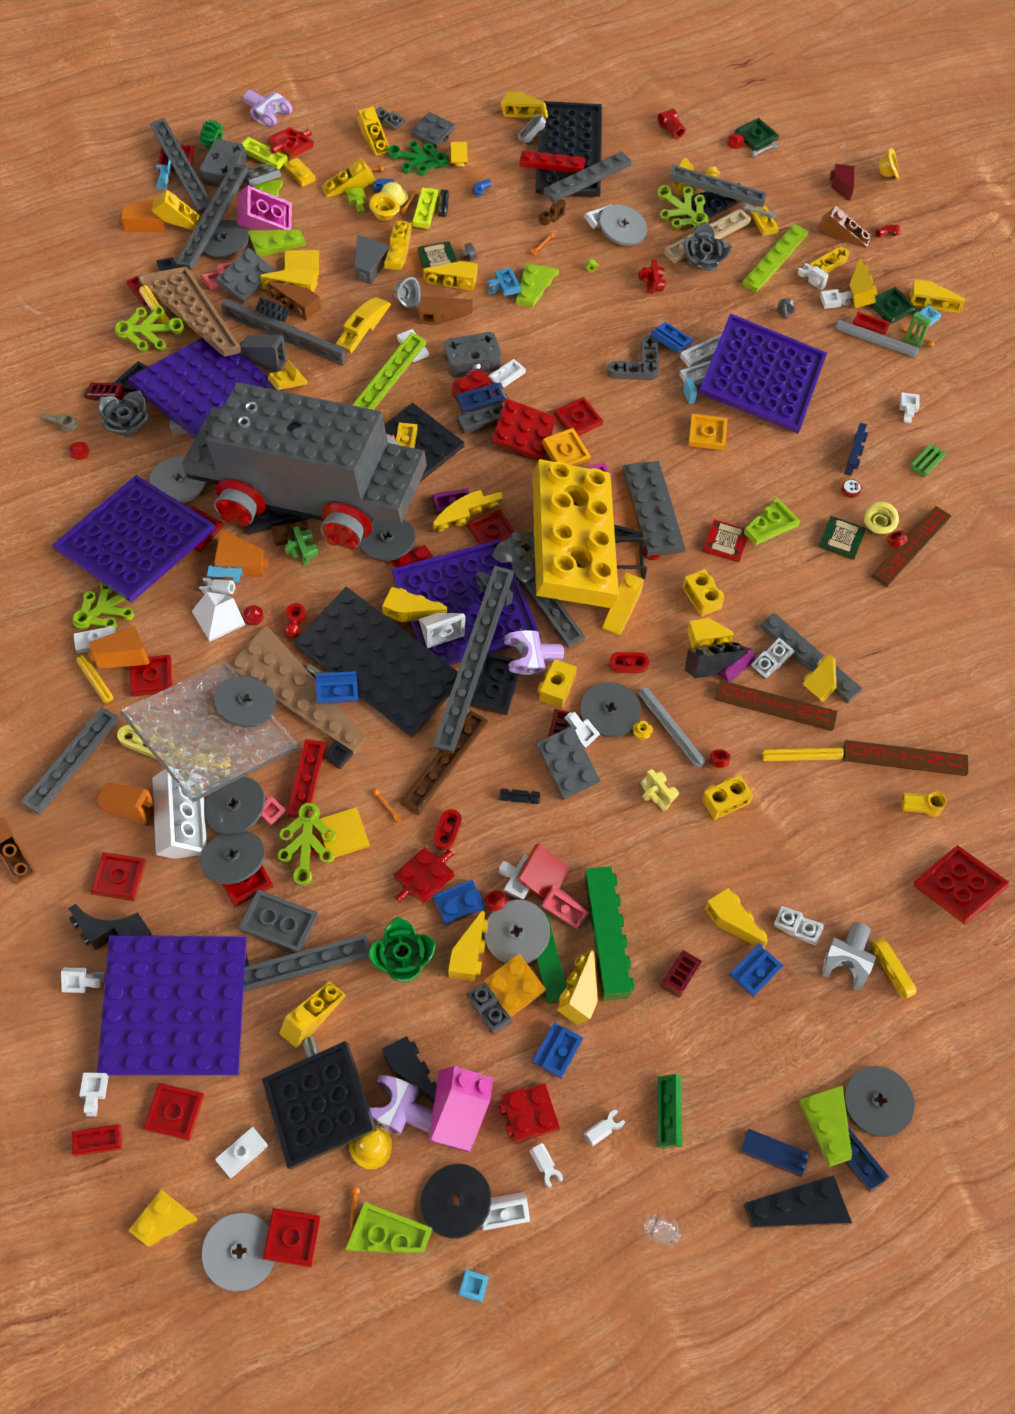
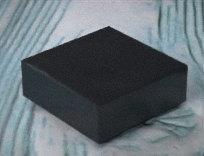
(166, 264)
(338, 755)

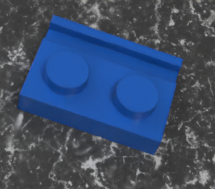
(671, 337)
(336, 687)
(459, 902)
(756, 970)
(557, 1050)

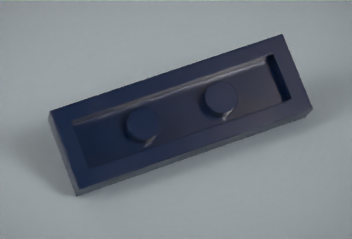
(857, 449)

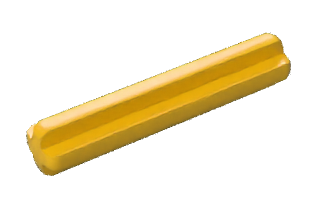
(152, 303)
(94, 679)

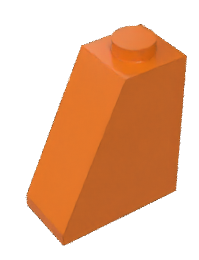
(140, 218)
(240, 554)
(118, 650)
(126, 802)

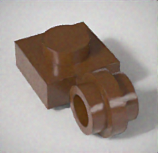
(556, 210)
(284, 532)

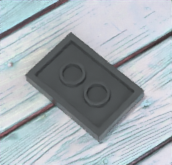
(244, 275)
(567, 762)
(278, 921)

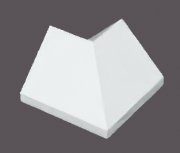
(217, 615)
(442, 628)

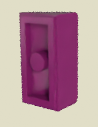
(443, 500)
(733, 670)

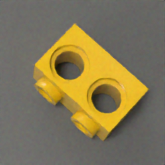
(700, 594)
(729, 800)

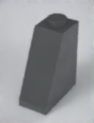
(369, 259)
(264, 351)

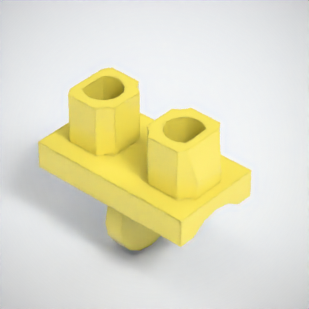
(657, 790)

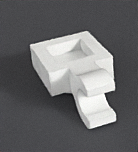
(816, 276)
(835, 299)
(909, 404)
(584, 729)
(77, 980)
(93, 1088)

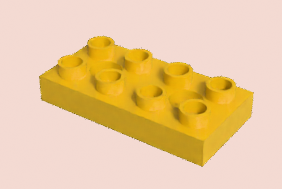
(574, 534)

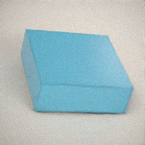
(930, 313)
(690, 390)
(473, 1286)

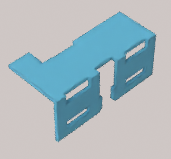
(163, 179)
(234, 573)

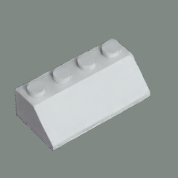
(178, 821)

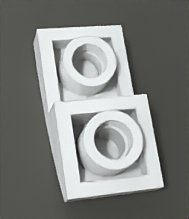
(772, 658)
(797, 926)

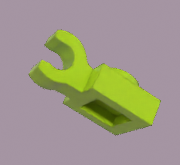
(356, 197)

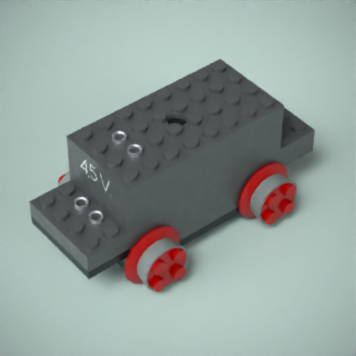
(304, 461)

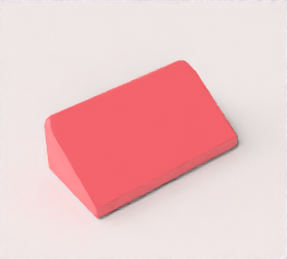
(565, 907)

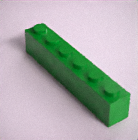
(607, 933)

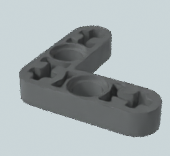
(642, 367)

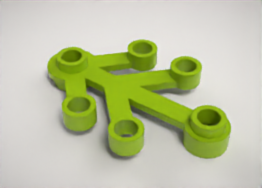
(683, 209)
(147, 328)
(103, 607)
(306, 840)

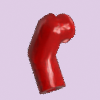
(895, 229)

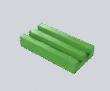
(921, 320)
(935, 451)

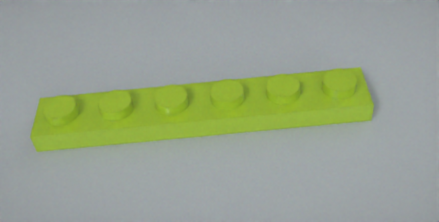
(775, 258)
(391, 372)

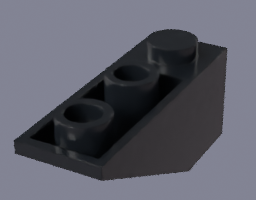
(710, 660)
(405, 1065)

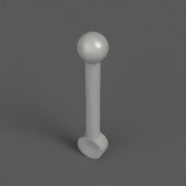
(774, 145)
(772, 215)

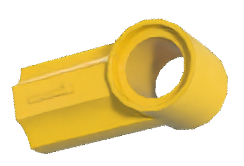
(922, 803)

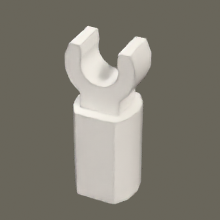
(218, 586)
(602, 1129)
(545, 1164)

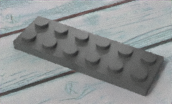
(653, 508)

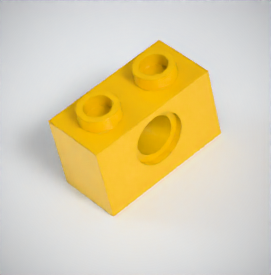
(557, 694)

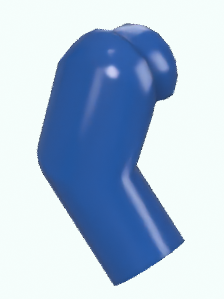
(378, 185)
(480, 186)

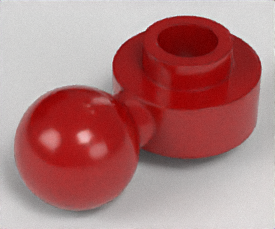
(292, 629)

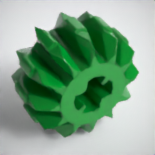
(210, 132)

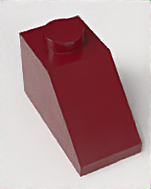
(843, 180)

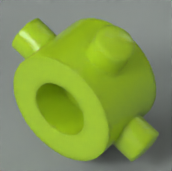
(591, 265)

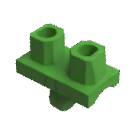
(298, 545)

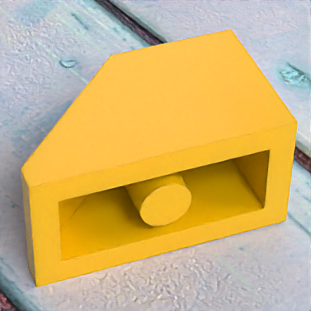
(458, 153)

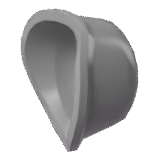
(408, 292)

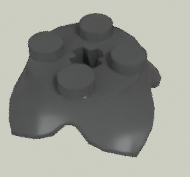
(704, 249)
(125, 415)
(520, 552)

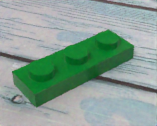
(669, 1111)

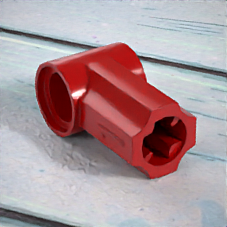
(670, 120)

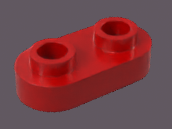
(628, 662)
(446, 830)

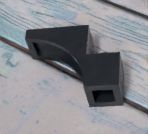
(98, 931)

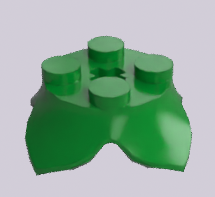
(401, 936)

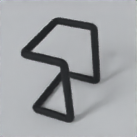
(643, 568)

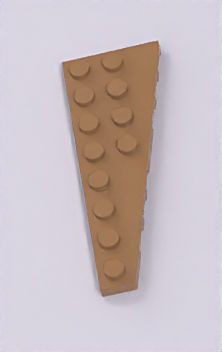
(186, 299)
(295, 688)

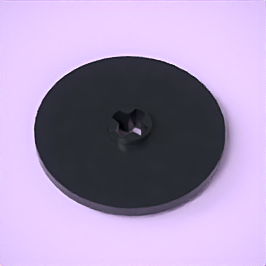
(474, 1206)

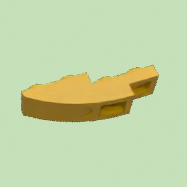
(398, 245)
(361, 321)
(459, 511)

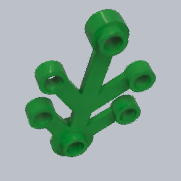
(436, 160)

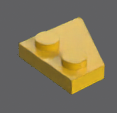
(161, 1220)

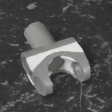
(851, 955)

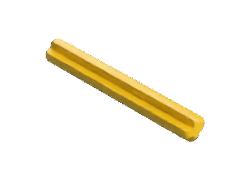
(795, 754)

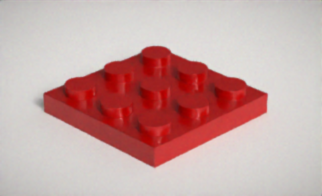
(523, 429)
(961, 884)

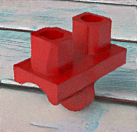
(653, 277)

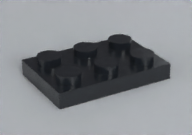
(495, 685)

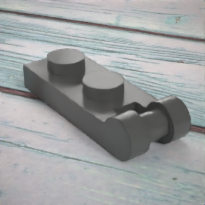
(480, 418)

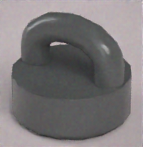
(470, 252)
(786, 307)

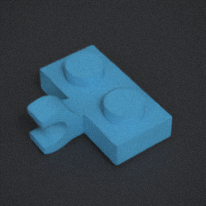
(506, 281)

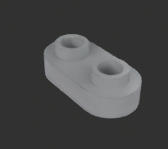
(535, 125)

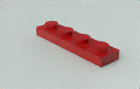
(551, 162)
(306, 776)

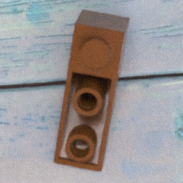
(842, 227)
(297, 298)
(441, 310)
(13, 854)

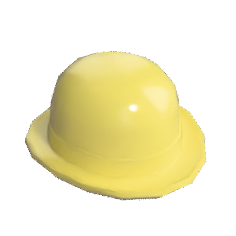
(396, 192)
(881, 518)

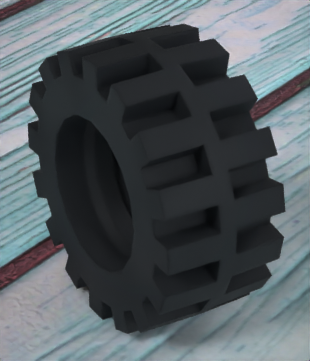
(272, 309)

